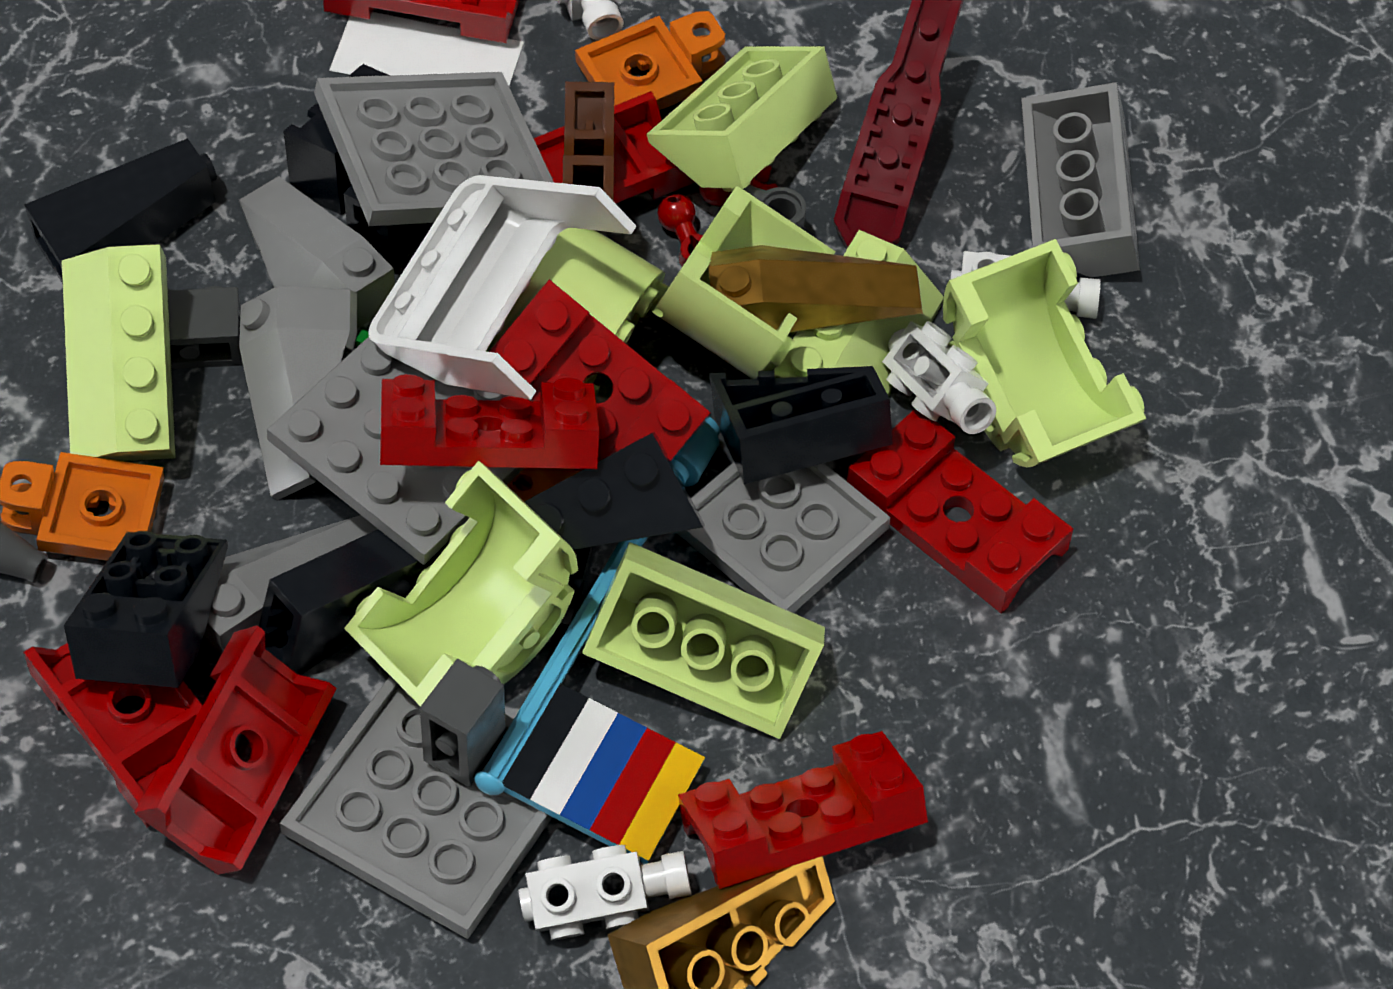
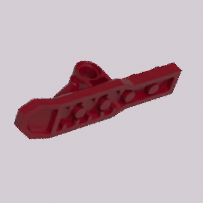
(897, 126)

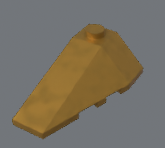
(814, 286)
(723, 933)

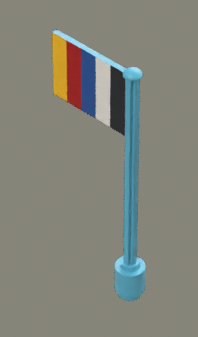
(584, 757)

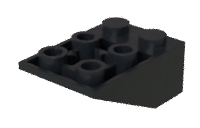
(146, 610)

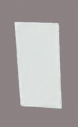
(418, 48)

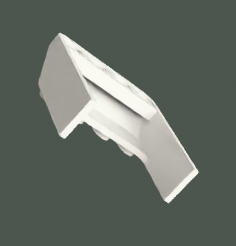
(474, 271)

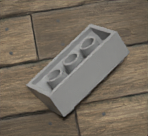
(1081, 178)

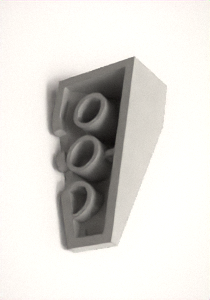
(314, 248)
(286, 348)
(247, 575)

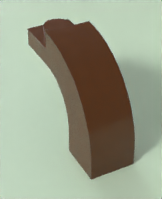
(589, 135)

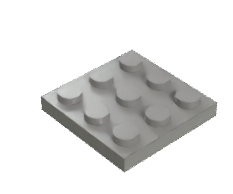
(784, 532)

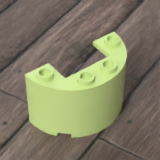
(599, 276)
(712, 317)
(1036, 357)
(482, 601)

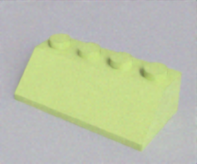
(746, 114)
(860, 342)
(118, 354)
(705, 640)

